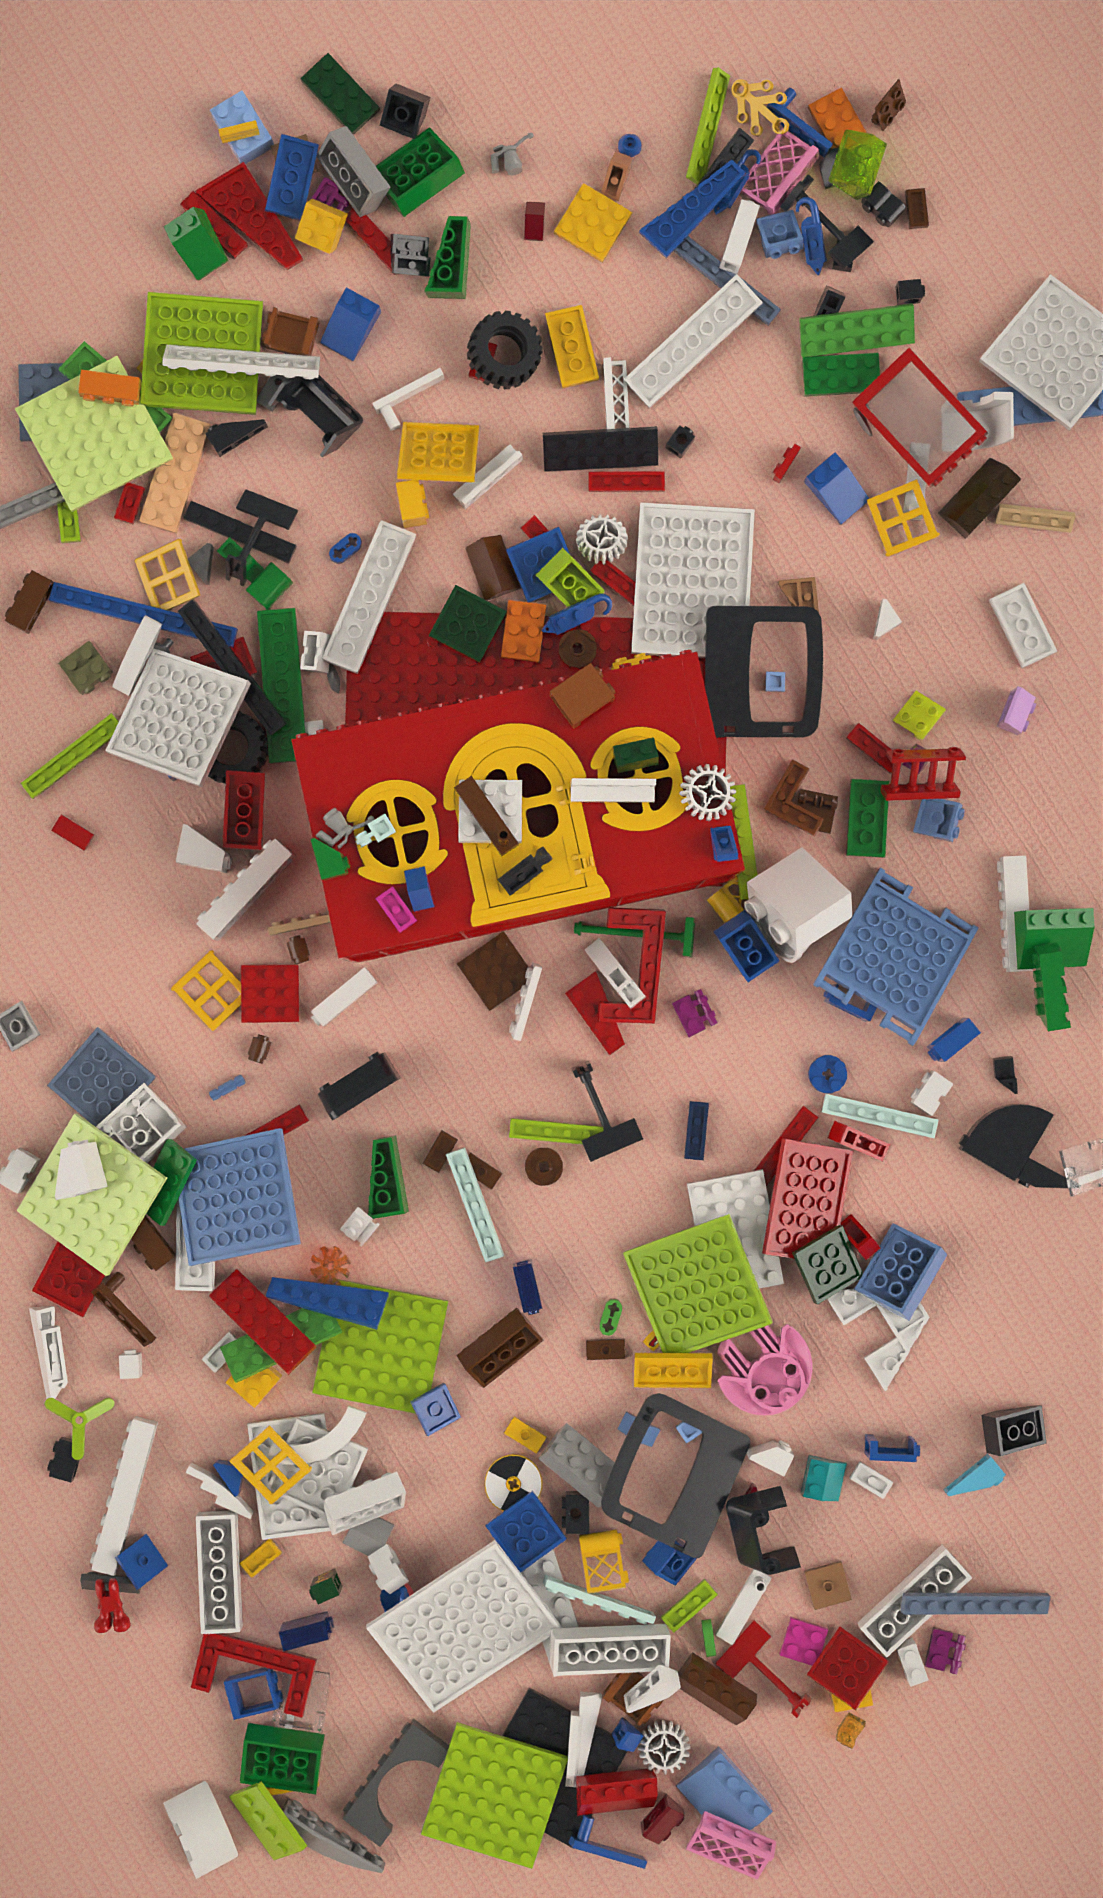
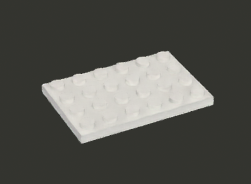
(747, 1202)
(283, 1516)

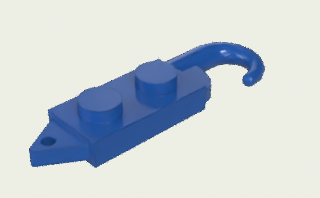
(730, 198)
(813, 236)
(575, 614)

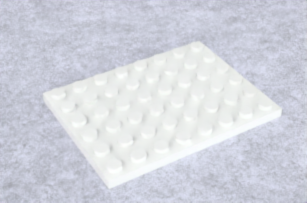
(685, 566)
(463, 1626)

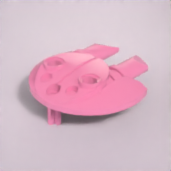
(767, 1372)

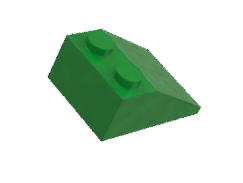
(196, 242)

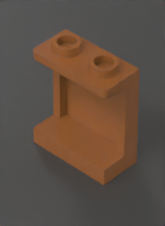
(290, 333)
(582, 695)
(615, 1693)

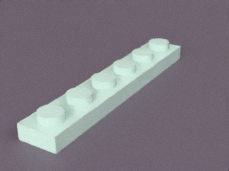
(879, 1116)
(475, 1204)
(607, 1603)

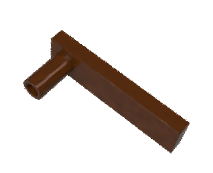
(486, 816)
(105, 1295)

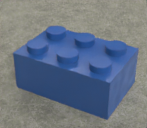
(746, 946)

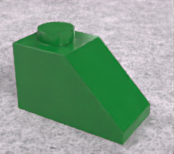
(329, 861)

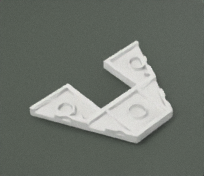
(886, 1359)

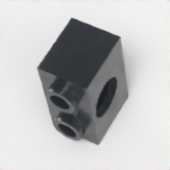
(576, 1524)

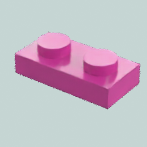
(396, 909)

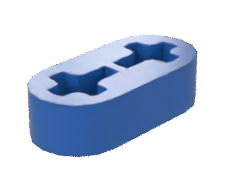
(342, 544)

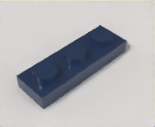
(696, 1130)

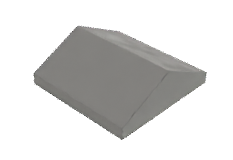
(17, 1026)
(369, 1536)

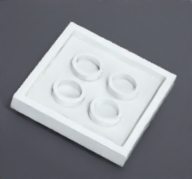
(506, 800)

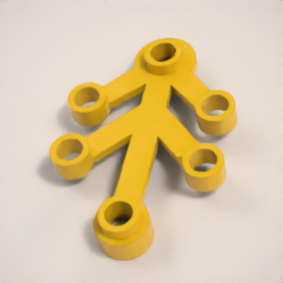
(757, 105)

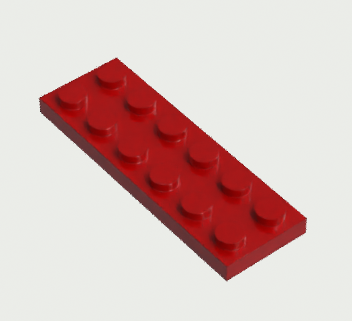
(262, 1321)

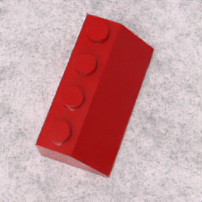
(616, 1791)

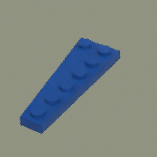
(680, 219)
(342, 1302)

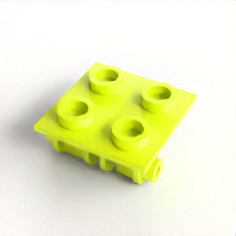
(919, 715)

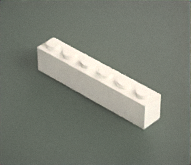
(1014, 898)

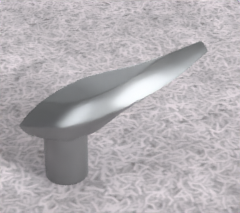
(862, 421)
(165, 646)
(333, 678)

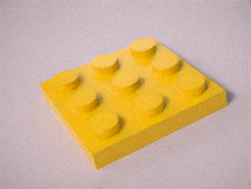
(592, 222)

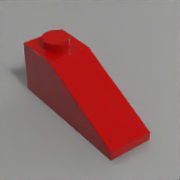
(858, 1141)

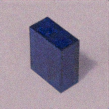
(527, 1287)
(306, 1630)

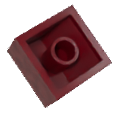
(662, 1820)

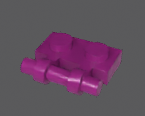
(328, 193)
(689, 1016)
(939, 1648)

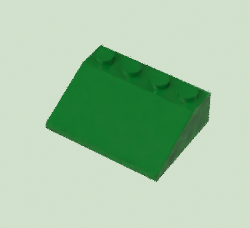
(419, 171)
(1067, 927)
(282, 1758)

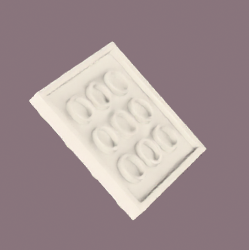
(327, 1475)

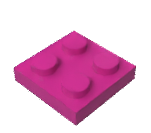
(803, 1641)

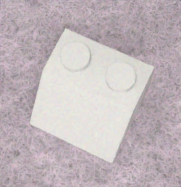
(772, 1455)

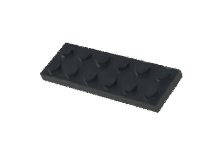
(600, 449)

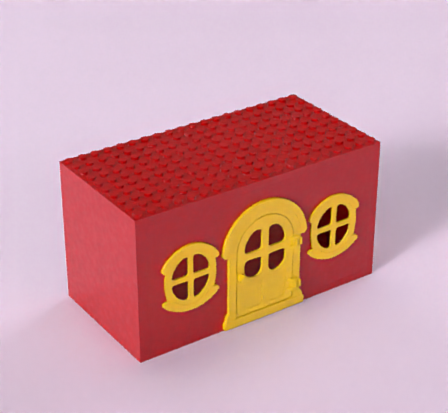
(594, 847)

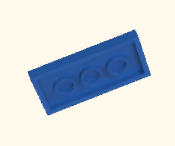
(291, 177)

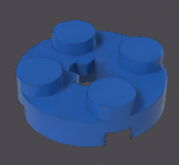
(836, 1067)

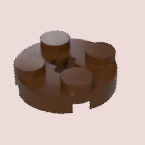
(588, 648)
(533, 1169)

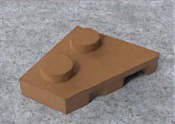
(800, 592)

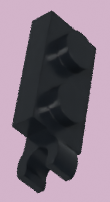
(524, 871)

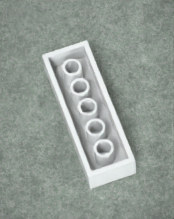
(245, 889)
(219, 1572)
(886, 1623)
(609, 1649)

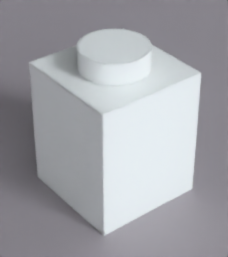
(130, 1364)

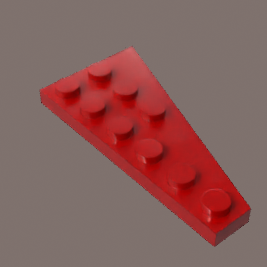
(243, 205)

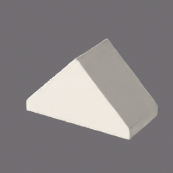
(886, 619)

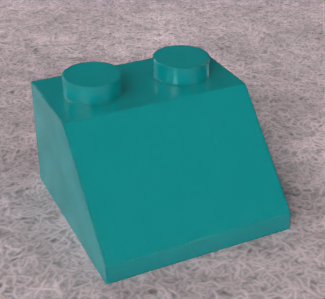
(823, 1479)

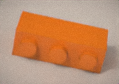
(109, 388)

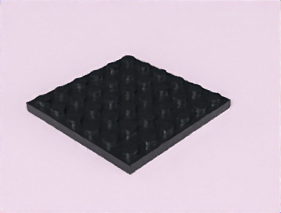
(547, 1726)

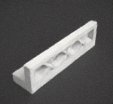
(608, 388)
(488, 476)
(612, 790)

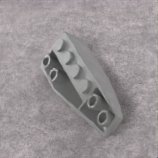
(329, 1842)

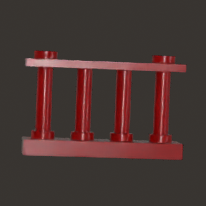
(926, 790)

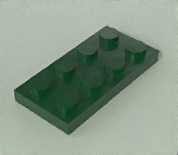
(340, 93)

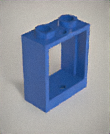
(953, 1040)
(235, 1698)

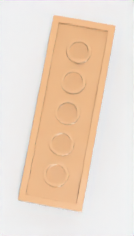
(175, 478)

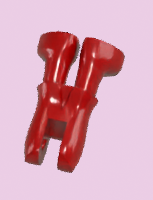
(108, 1602)

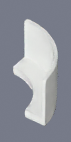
(995, 415)
(202, 1829)

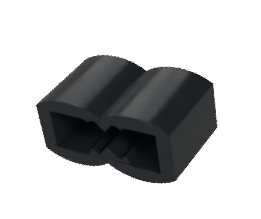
(883, 205)
(63, 1465)

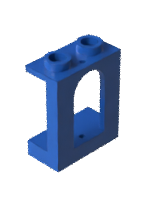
(865, 1014)
(877, 1453)

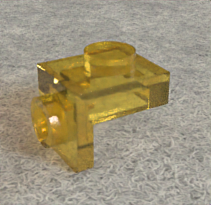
(849, 1730)

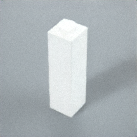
(739, 236)
(343, 997)

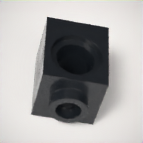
(909, 291)
(680, 449)

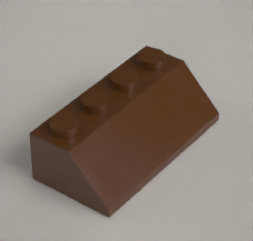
(499, 1347)
(716, 1689)

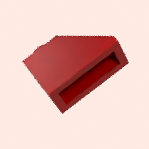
(859, 1237)

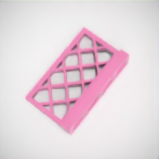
(793, 176)
(734, 1836)

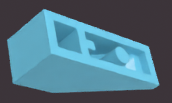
(980, 1476)

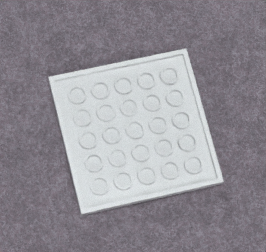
(1052, 352)
(178, 717)

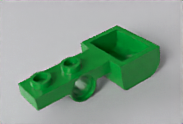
(266, 584)

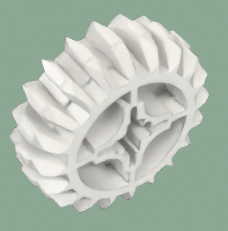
(610, 545)
(702, 810)
(671, 1747)

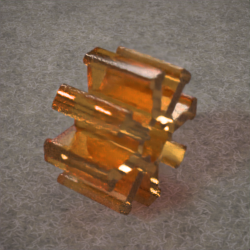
(326, 1273)

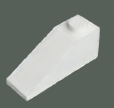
(653, 1688)

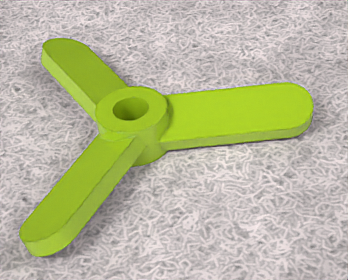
(70, 1415)

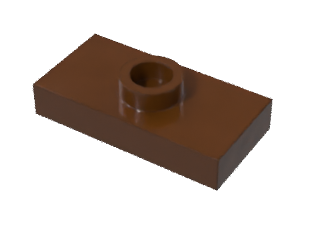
(916, 208)
(437, 1155)
(484, 1172)
(605, 1349)

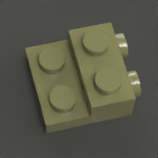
(86, 668)

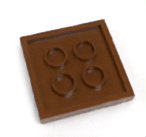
(495, 970)

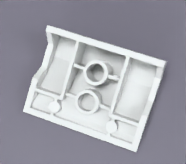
(142, 1124)

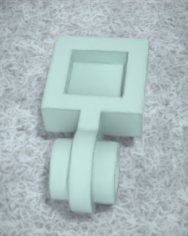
(380, 829)

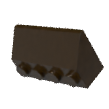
(979, 496)

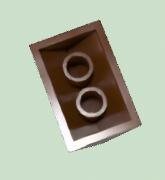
(492, 567)

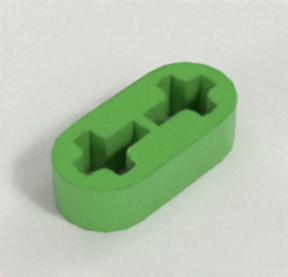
(606, 1315)
(708, 1638)

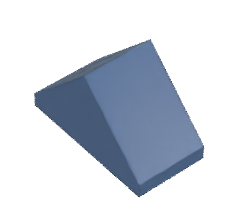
(650, 1435)

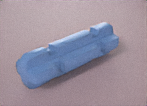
(227, 1087)

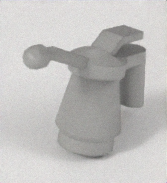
(512, 162)
(336, 821)

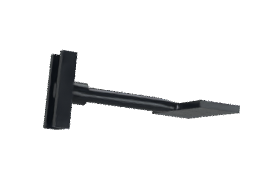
(849, 246)
(266, 511)
(610, 1138)

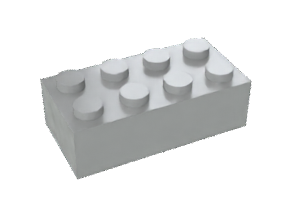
(353, 171)
(578, 1463)

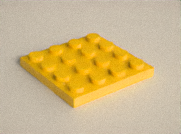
(438, 452)

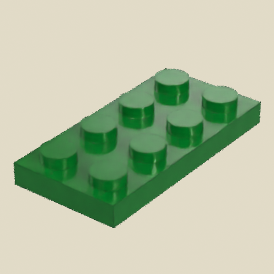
(839, 373)
(867, 819)
(176, 1165)

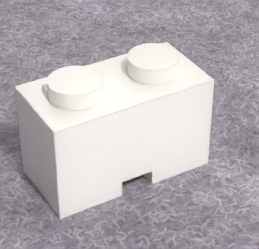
(315, 646)
(931, 1090)
(19, 1165)
(385, 1566)
(911, 1662)

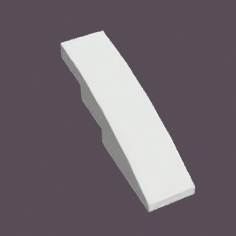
(137, 655)
(218, 1487)

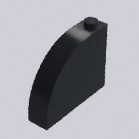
(1006, 1137)

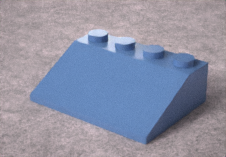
(901, 1271)
(724, 1791)

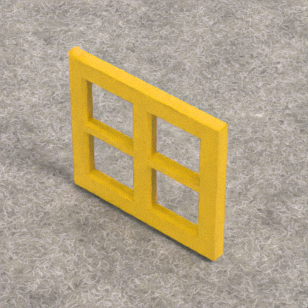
(902, 518)
(168, 576)
(211, 990)
(270, 1465)

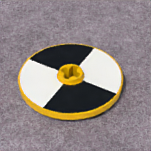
(510, 1468)

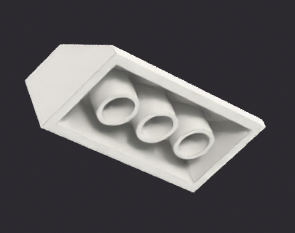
(364, 1502)

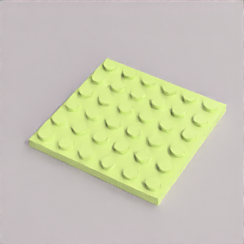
(93, 443)
(101, 1221)

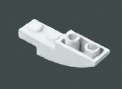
(615, 973)

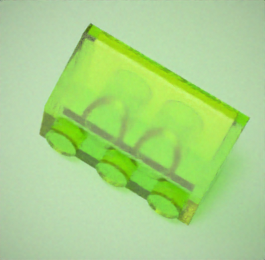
(857, 163)

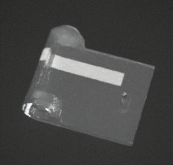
(1083, 1166)
(315, 1708)

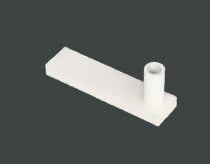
(384, 404)
(743, 1606)

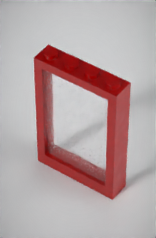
(920, 418)

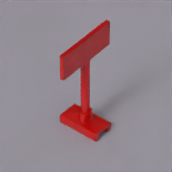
(745, 1651)

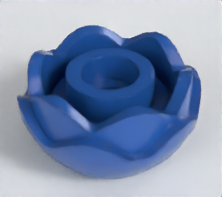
(629, 150)

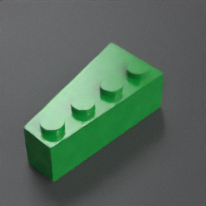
(450, 268)
(1050, 986)
(386, 1180)

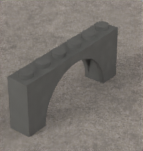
(414, 1744)

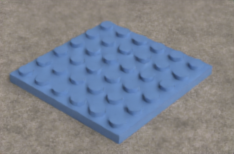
(238, 1199)

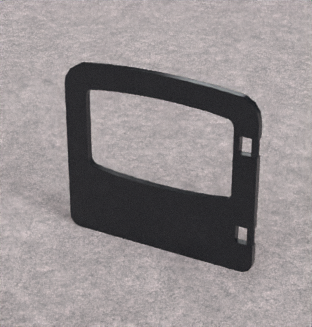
(728, 664)
(706, 1487)

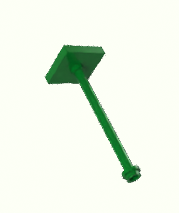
(685, 937)

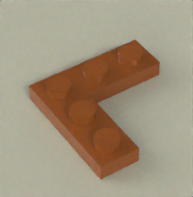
(782, 807)

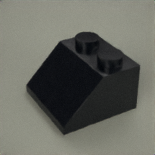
(404, 110)

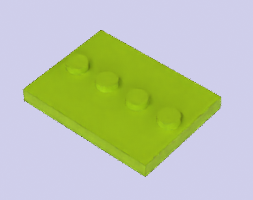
(268, 1821)

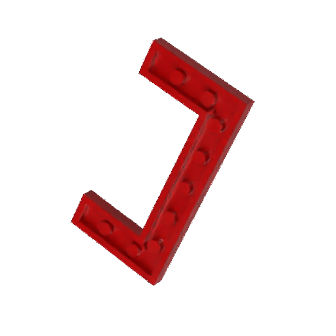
(653, 924)
(298, 1665)

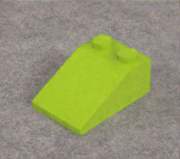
(568, 579)

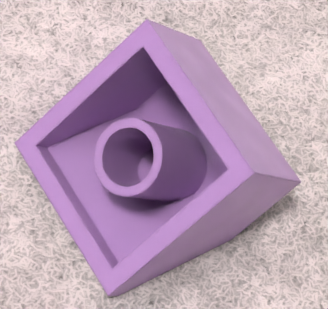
(1016, 711)

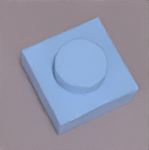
(775, 682)
(687, 1431)

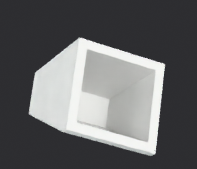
(200, 852)
(79, 1170)

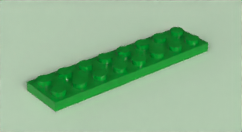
(282, 678)

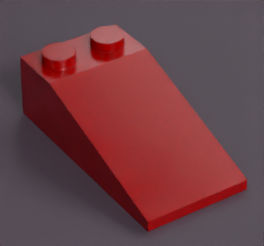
(244, 810)

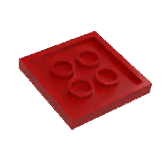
(269, 993)
(68, 1280)
(847, 1668)

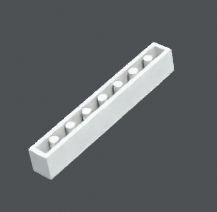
(124, 1495)

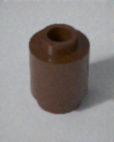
(298, 949)
(259, 1048)

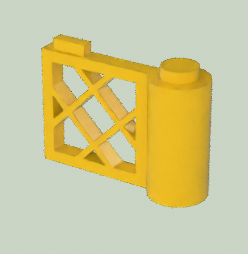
(725, 903)
(602, 1544)

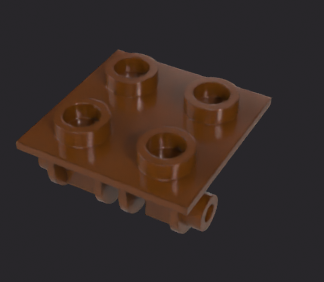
(889, 106)
(820, 805)

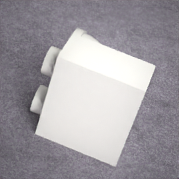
(796, 904)

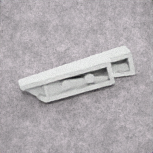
(49, 1349)
(581, 1734)

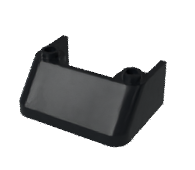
(322, 406)
(358, 1085)
(746, 1515)

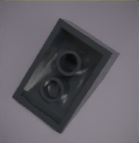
(1013, 1430)

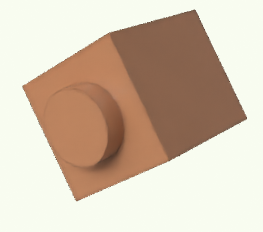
(616, 175)

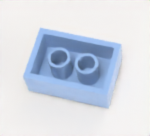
(238, 111)

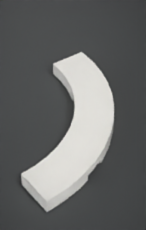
(328, 1443)

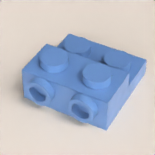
(780, 234)
(939, 819)

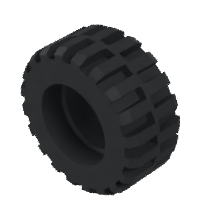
(521, 333)
(256, 749)

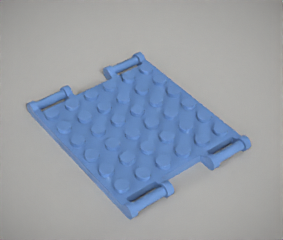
(896, 956)

